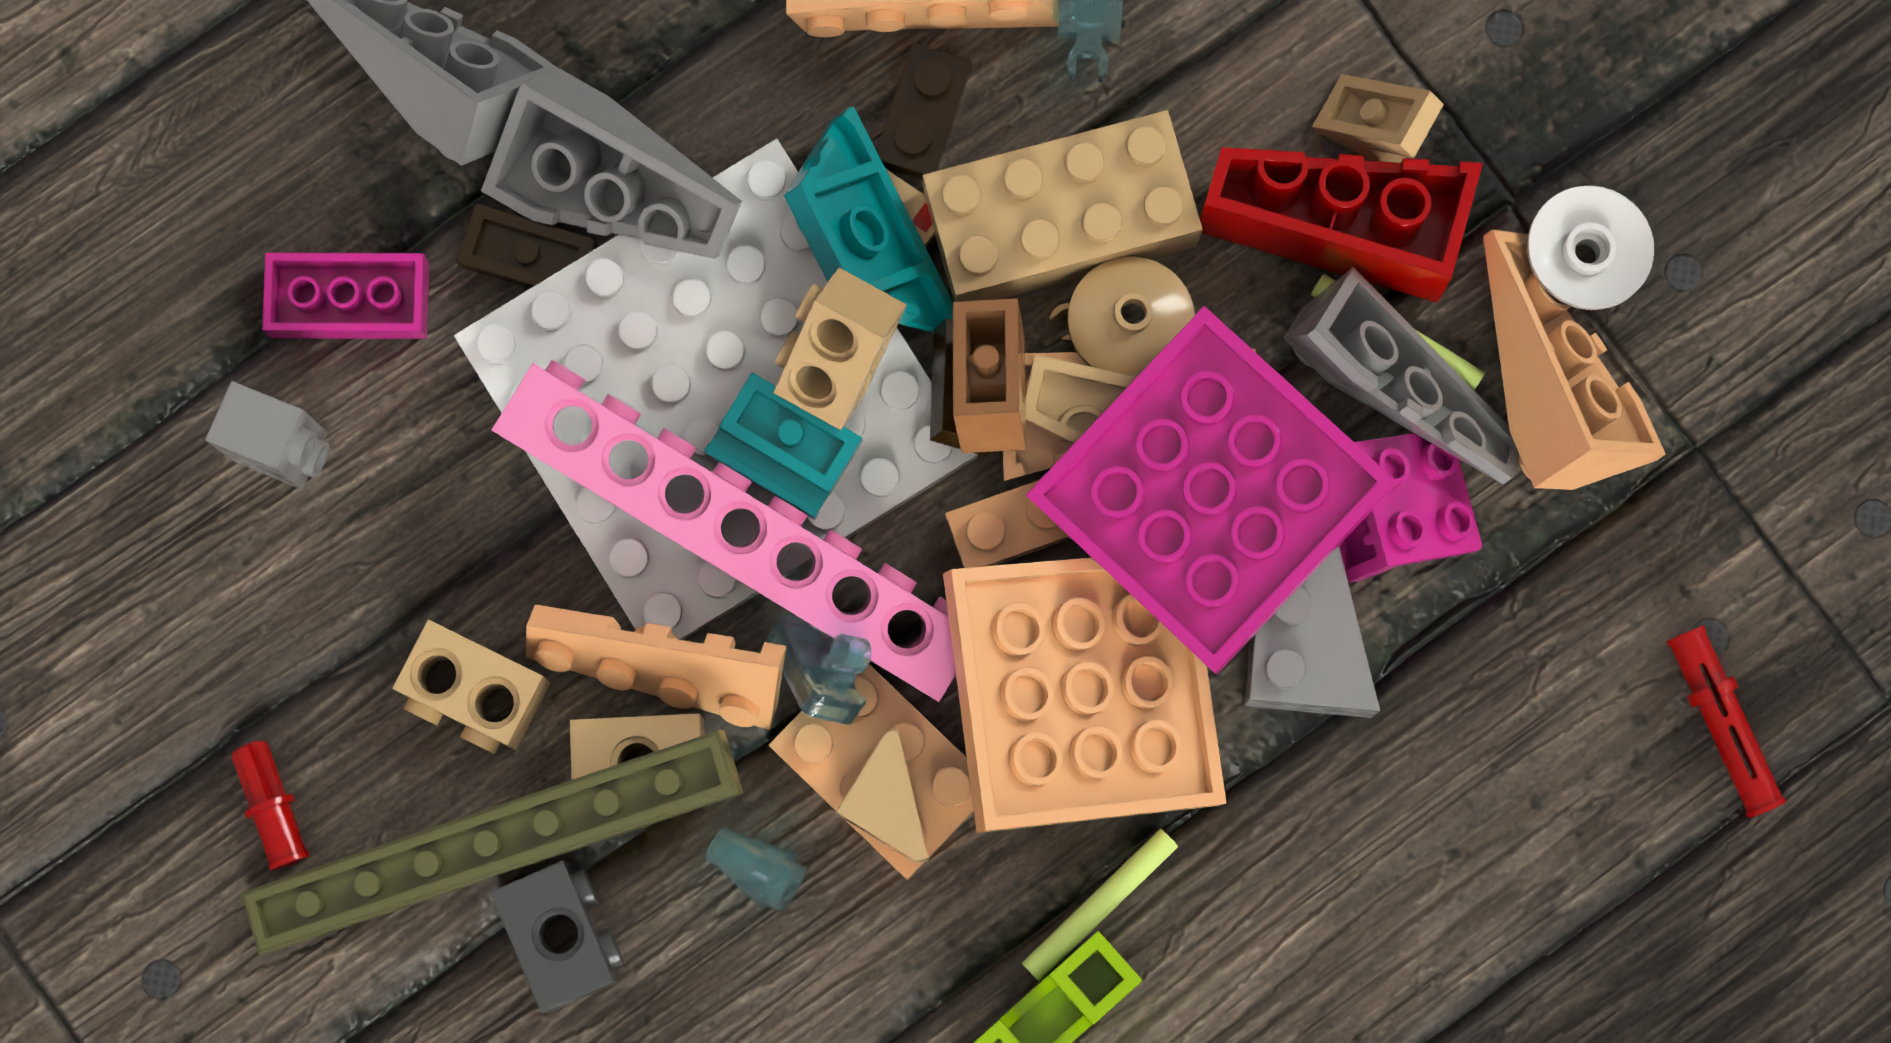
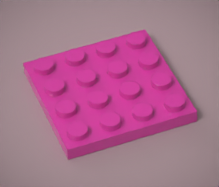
(1211, 489)

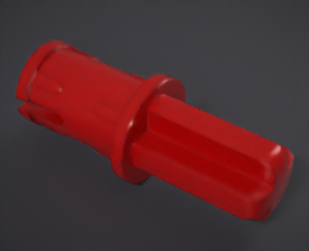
(269, 805)

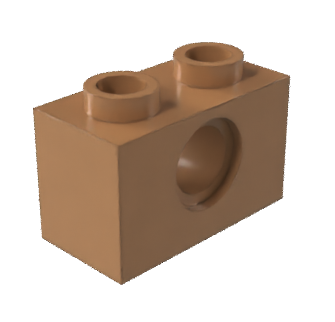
(989, 375)

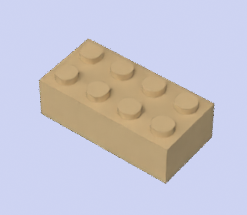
(1062, 209)

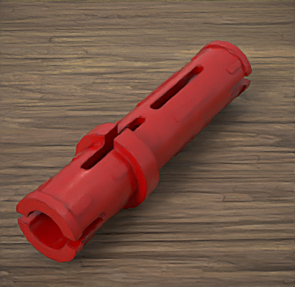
(1761, 791)

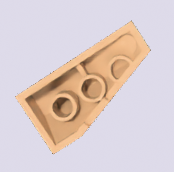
(1558, 394)

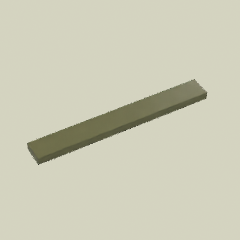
(492, 842)

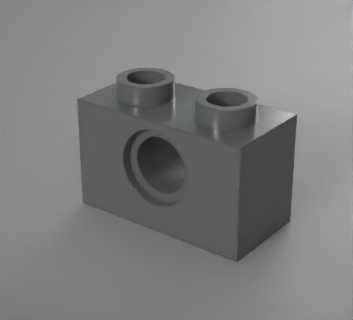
(527, 911)

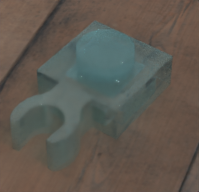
(1089, 24)

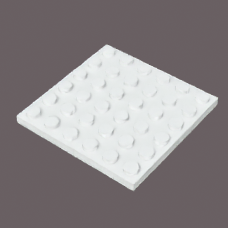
(677, 346)

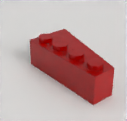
(1382, 218)

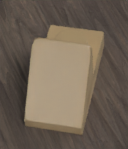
(1377, 118)

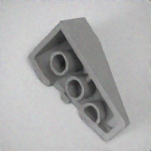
(434, 71)
(598, 167)
(1384, 363)

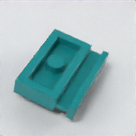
(782, 447)

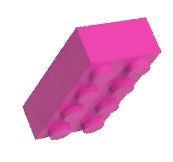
(346, 295)

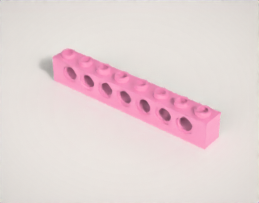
(530, 425)

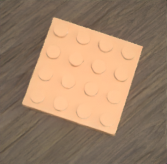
(1075, 699)

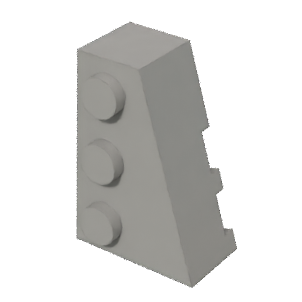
(1313, 651)

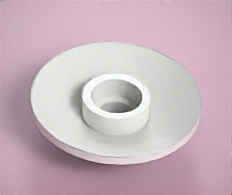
(1607, 225)

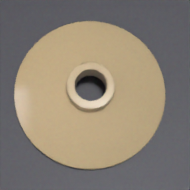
(1096, 319)

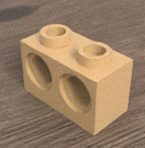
(837, 347)
(477, 675)

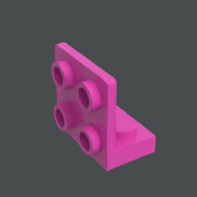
(1419, 518)

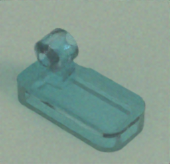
(822, 668)

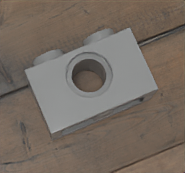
(268, 436)

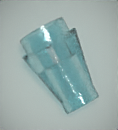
(759, 869)

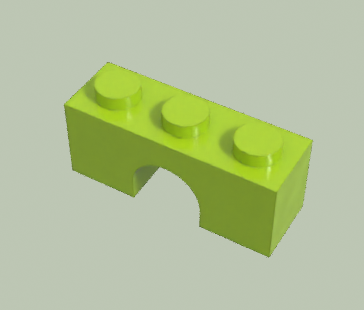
(1068, 998)

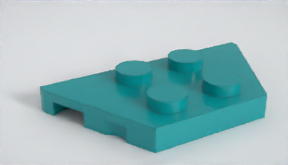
(861, 225)

